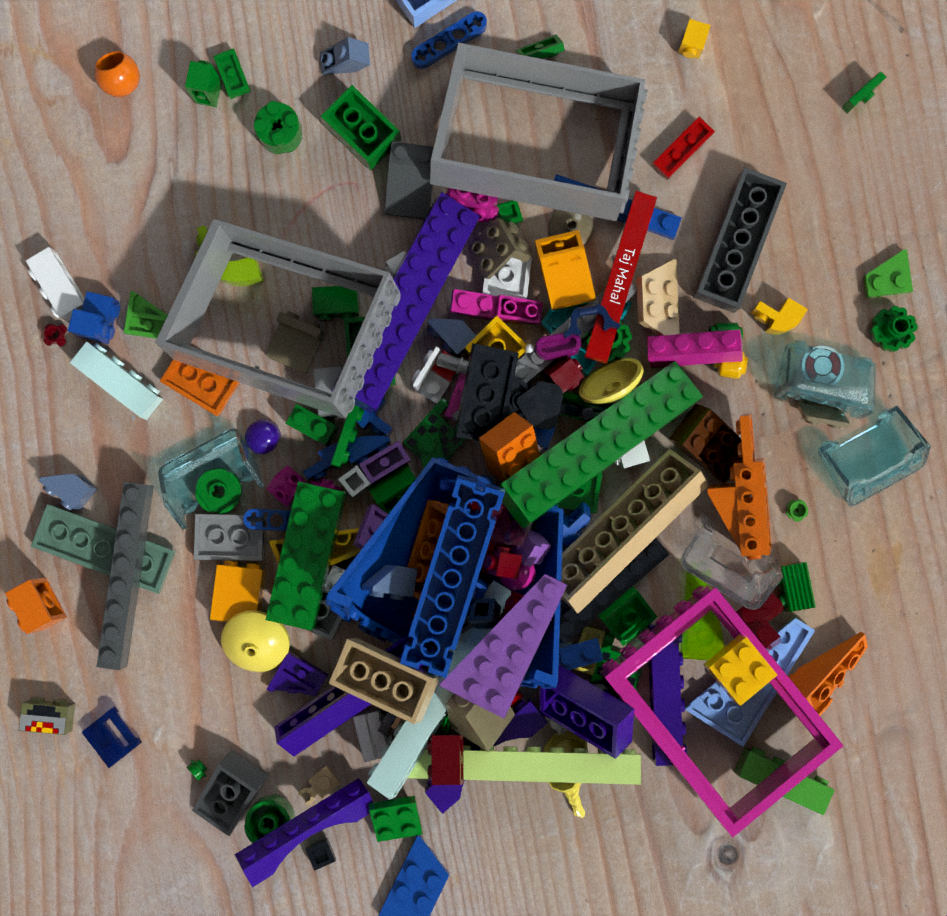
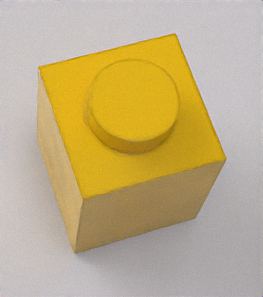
(694, 39)

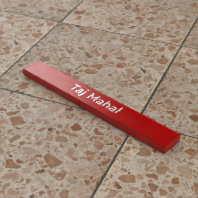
(621, 274)

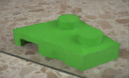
(889, 278)
(143, 318)

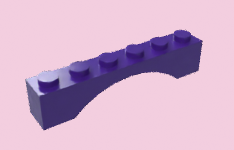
(523, 725)
(265, 855)

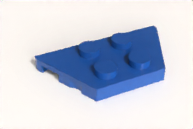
(416, 884)

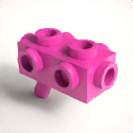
(481, 204)

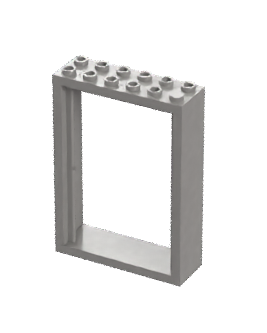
(552, 80)
(204, 276)

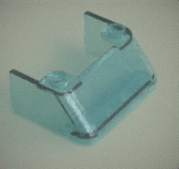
(181, 474)

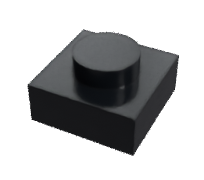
(320, 854)

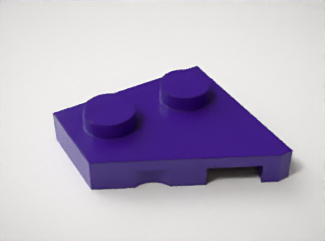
(297, 676)

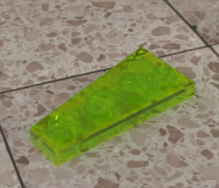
(705, 636)

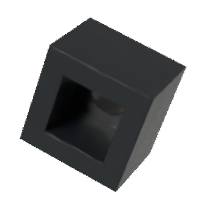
(484, 613)

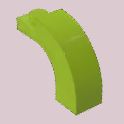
(237, 273)

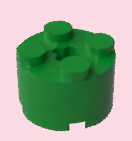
(267, 127)
(265, 808)

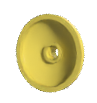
(611, 381)
(251, 631)

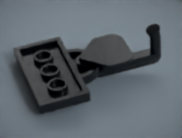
(494, 391)

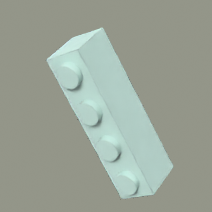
(116, 380)

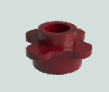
(49, 333)

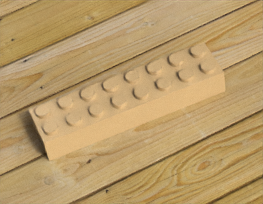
(628, 527)

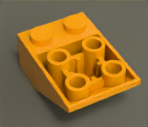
(565, 270)

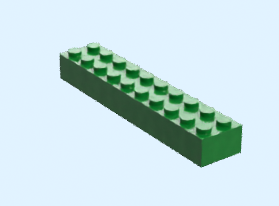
(598, 444)

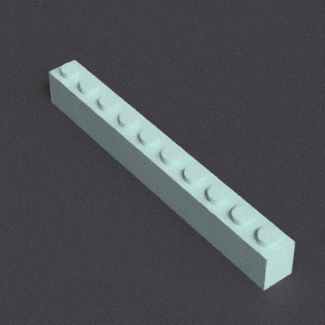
(412, 739)

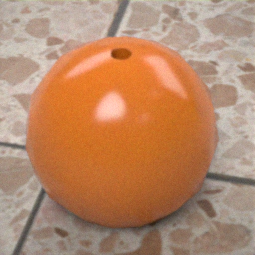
(117, 74)

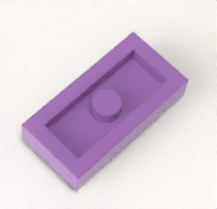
(372, 520)

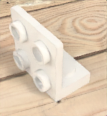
(427, 382)

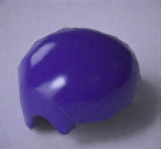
(262, 436)

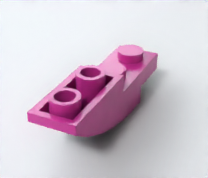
(487, 307)

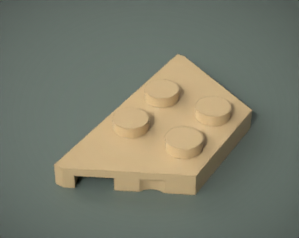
(659, 299)

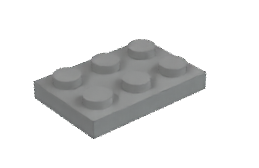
(227, 538)

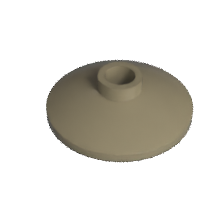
(560, 220)

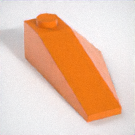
(826, 672)

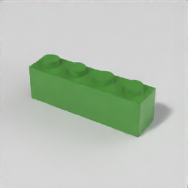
(810, 792)

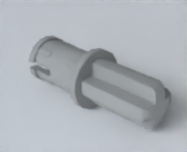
(452, 363)

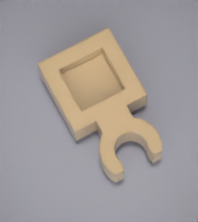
(321, 783)

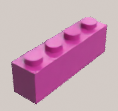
(695, 348)

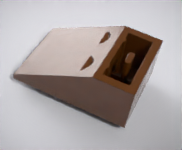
(708, 441)

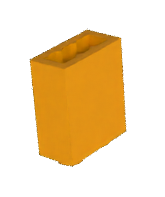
(237, 590)

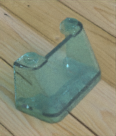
(827, 378)
(875, 457)

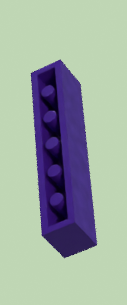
(665, 695)

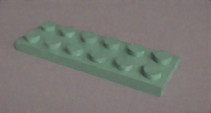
(93, 543)

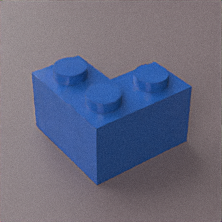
(96, 318)

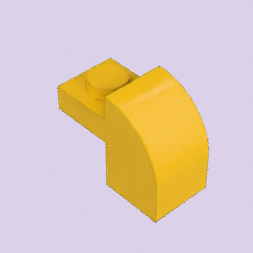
(780, 321)

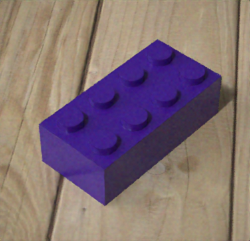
(589, 712)

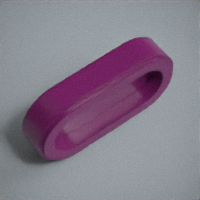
(557, 346)

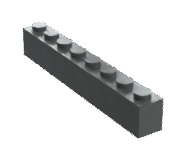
(125, 576)

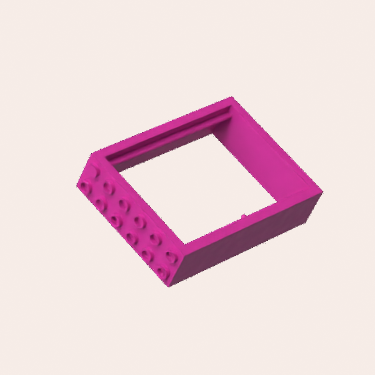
(777, 783)

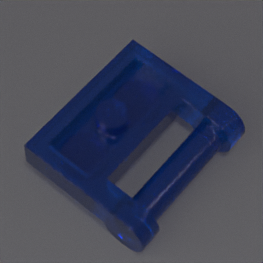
(106, 741)

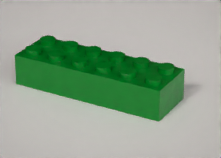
(306, 556)

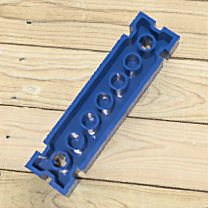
(452, 576)

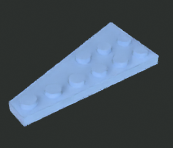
(737, 721)

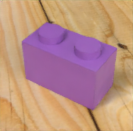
(385, 462)

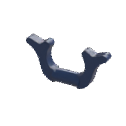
(589, 310)

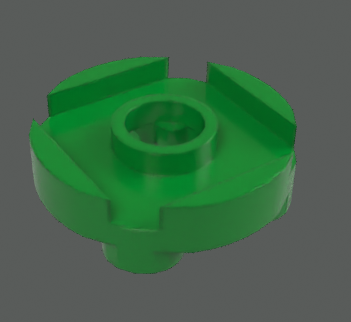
(217, 503)

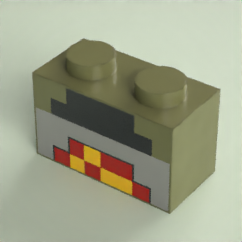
(47, 716)

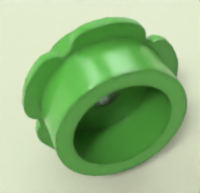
(797, 516)

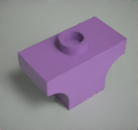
(533, 549)

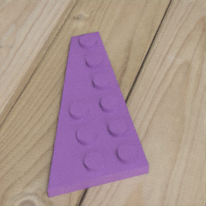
(501, 659)

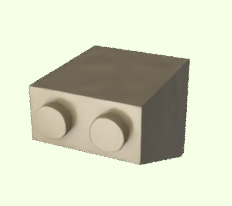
(476, 722)

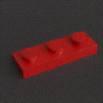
(683, 148)

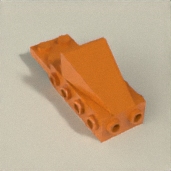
(734, 499)

